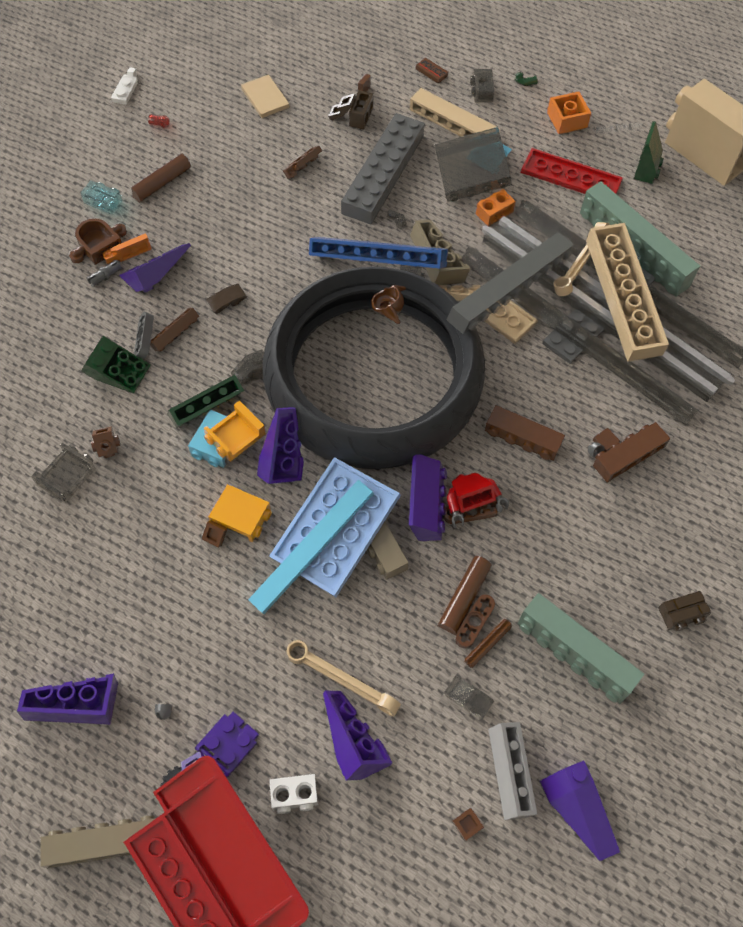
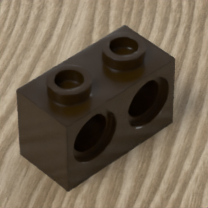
(361, 109)

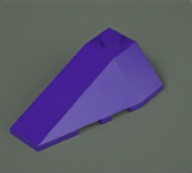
(281, 454)
(354, 748)

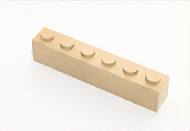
(447, 114)

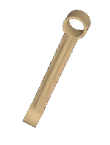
(566, 281)
(383, 701)

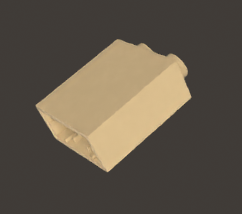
(708, 130)

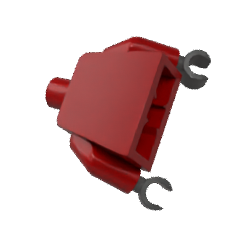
(472, 492)

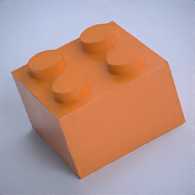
(569, 112)

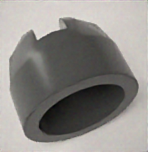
(595, 446)
(163, 711)

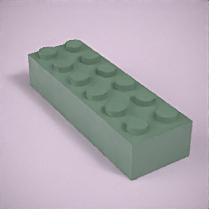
(579, 649)

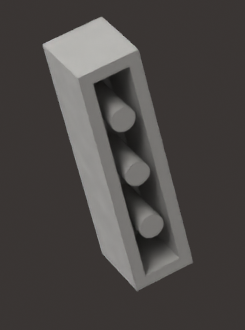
(512, 771)

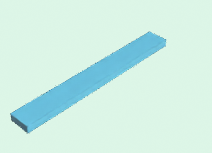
(310, 547)

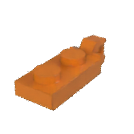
(128, 249)

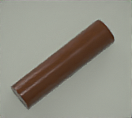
(160, 177)
(465, 595)

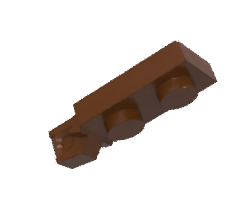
(301, 162)

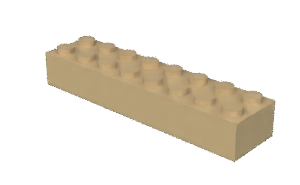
(626, 292)

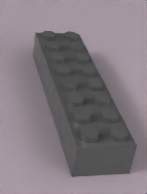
(382, 169)

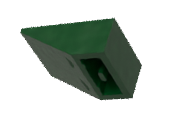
(115, 366)

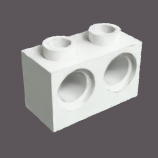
(293, 786)

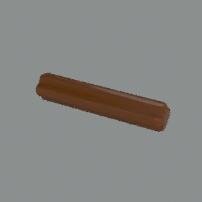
(488, 643)

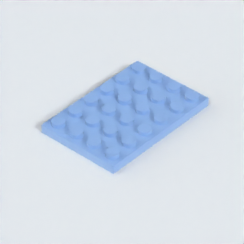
(342, 554)

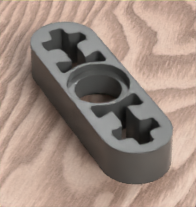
(143, 335)

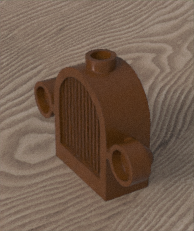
(95, 238)

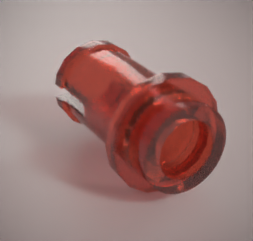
(162, 121)

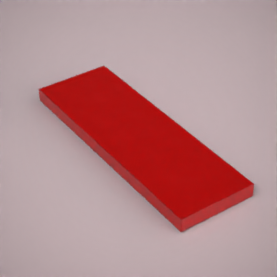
(567, 172)

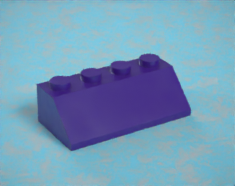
(427, 498)

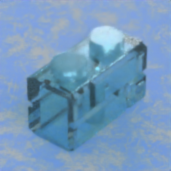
(101, 197)

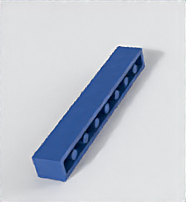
(378, 252)

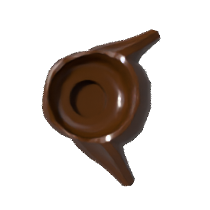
(389, 302)

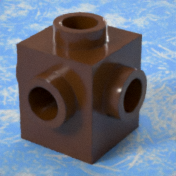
(104, 436)

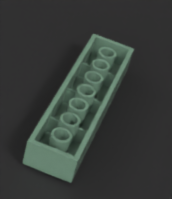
(658, 253)

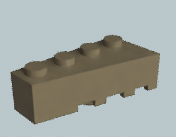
(428, 235)

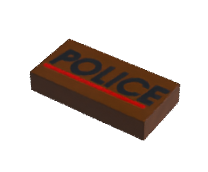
(432, 70)

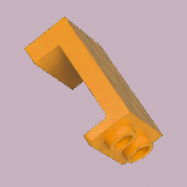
(235, 432)
(241, 512)

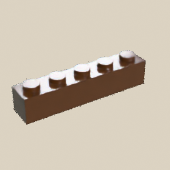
(174, 329)

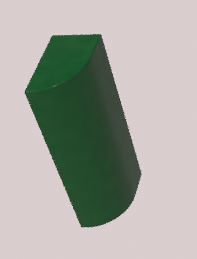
(205, 401)

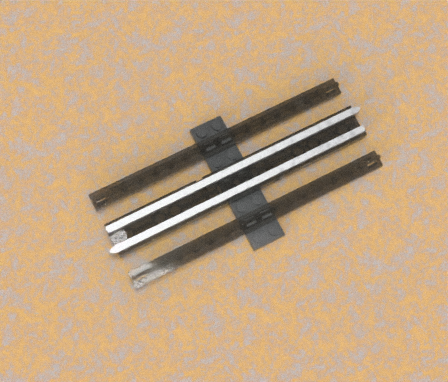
(592, 316)

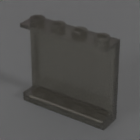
(473, 164)

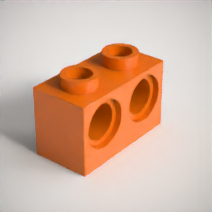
(495, 207)

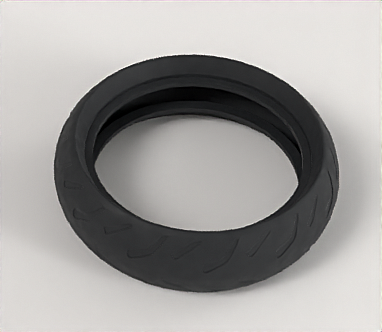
(363, 446)

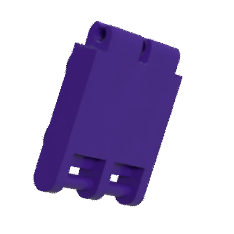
(229, 742)

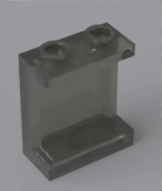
(65, 473)

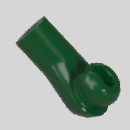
(525, 81)

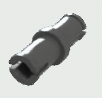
(104, 273)

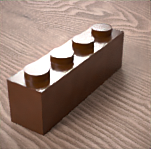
(524, 433)
(631, 451)

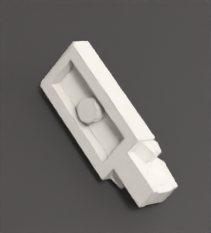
(125, 87)

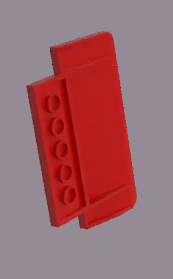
(211, 858)

